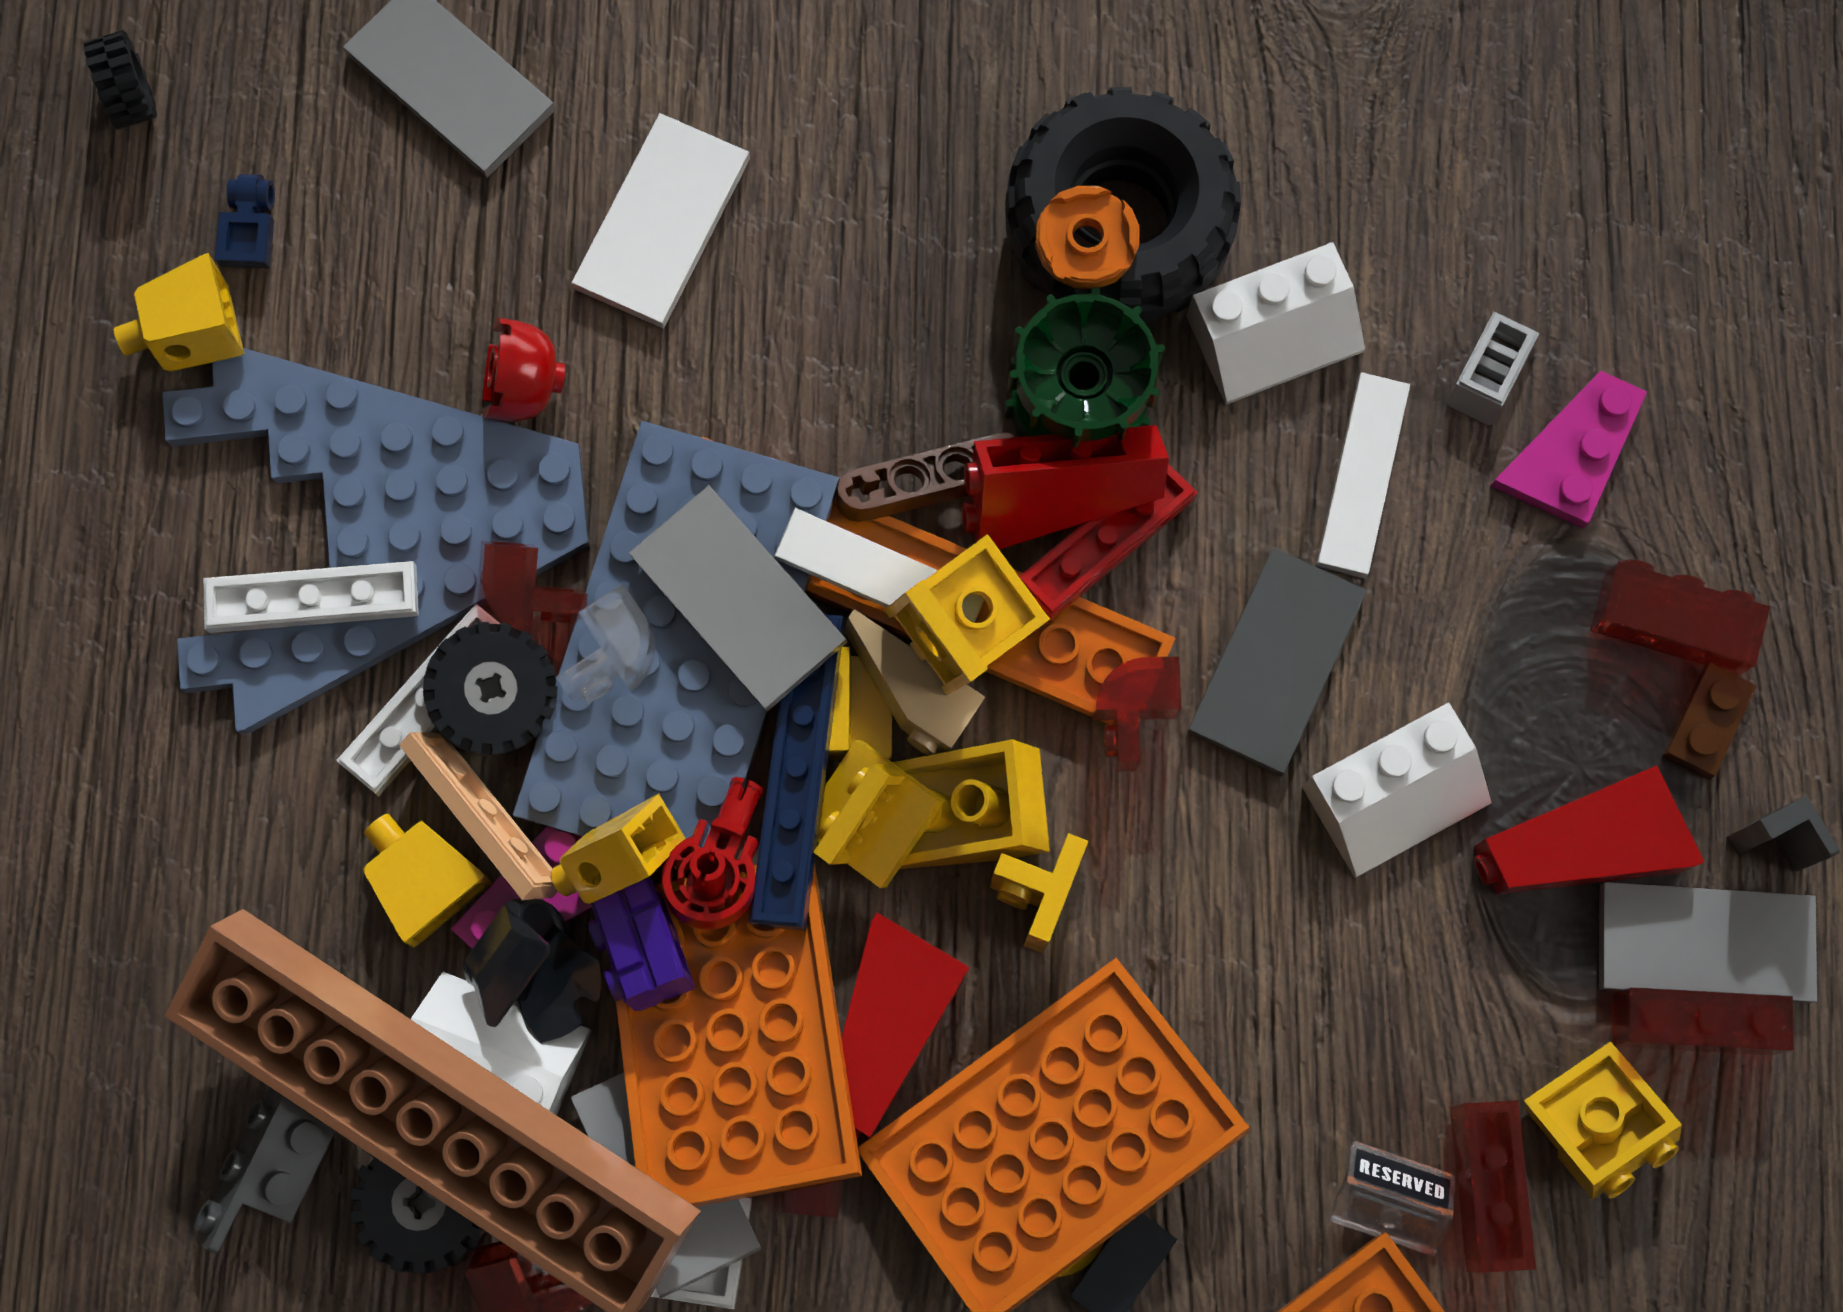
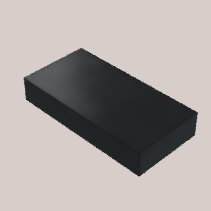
(1123, 1266)

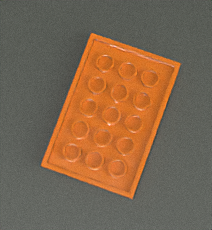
(745, 1072)
(1052, 1141)

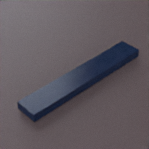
(795, 798)

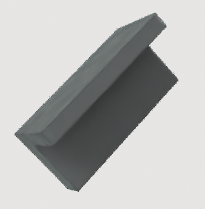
(1796, 831)

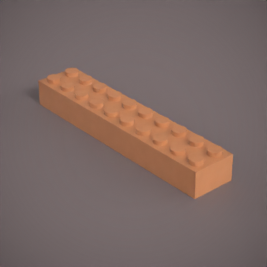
(431, 1113)

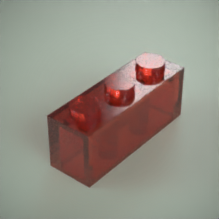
(1680, 616)
(1703, 1021)
(1492, 1187)

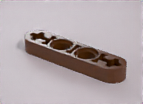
(924, 465)

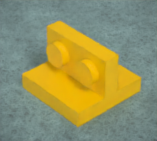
(872, 814)
(1027, 884)

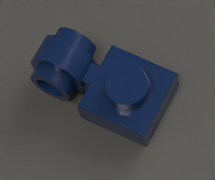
(246, 235)

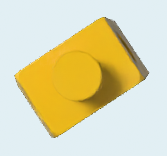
(184, 318)
(618, 852)
(419, 878)

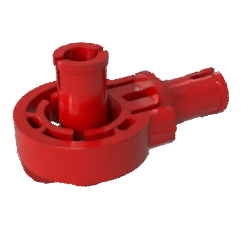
(716, 864)

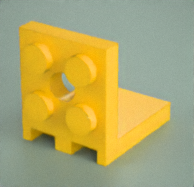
(941, 632)

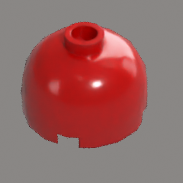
(520, 372)

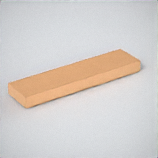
(480, 814)

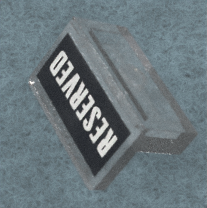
(1395, 1197)

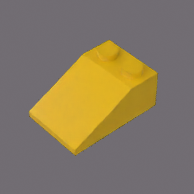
(988, 807)

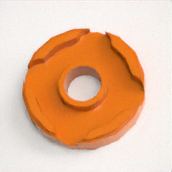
(1080, 265)

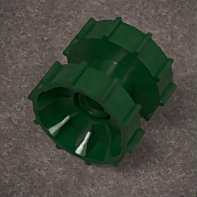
(1085, 338)

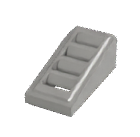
(1480, 396)

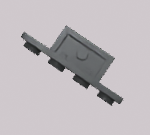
(268, 1168)

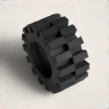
(120, 79)

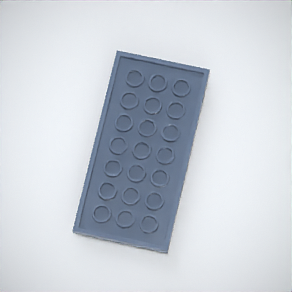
(691, 716)

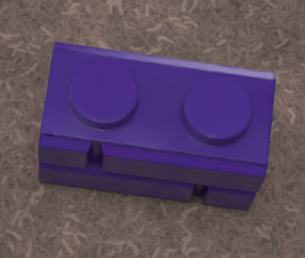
(640, 946)

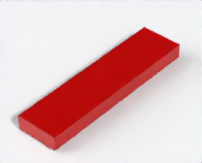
(1100, 546)

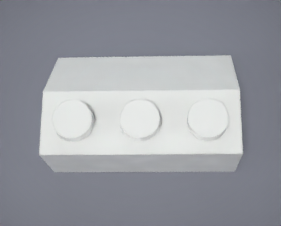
(1277, 323)
(1400, 790)
(508, 1050)

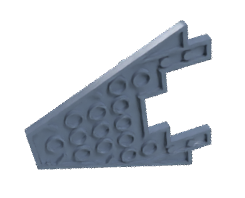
(398, 487)

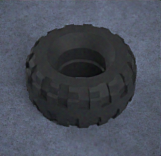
(1139, 143)

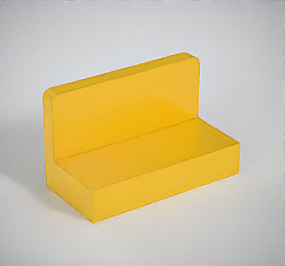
(859, 711)

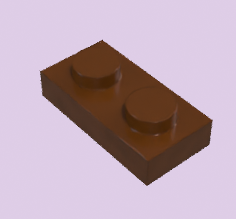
(1709, 720)

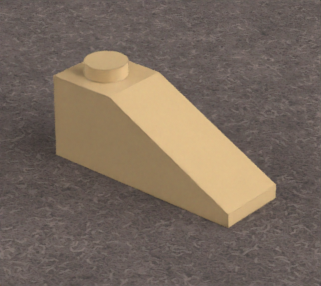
(912, 688)

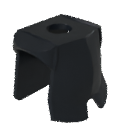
(534, 960)

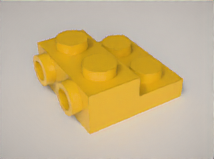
(1605, 1122)

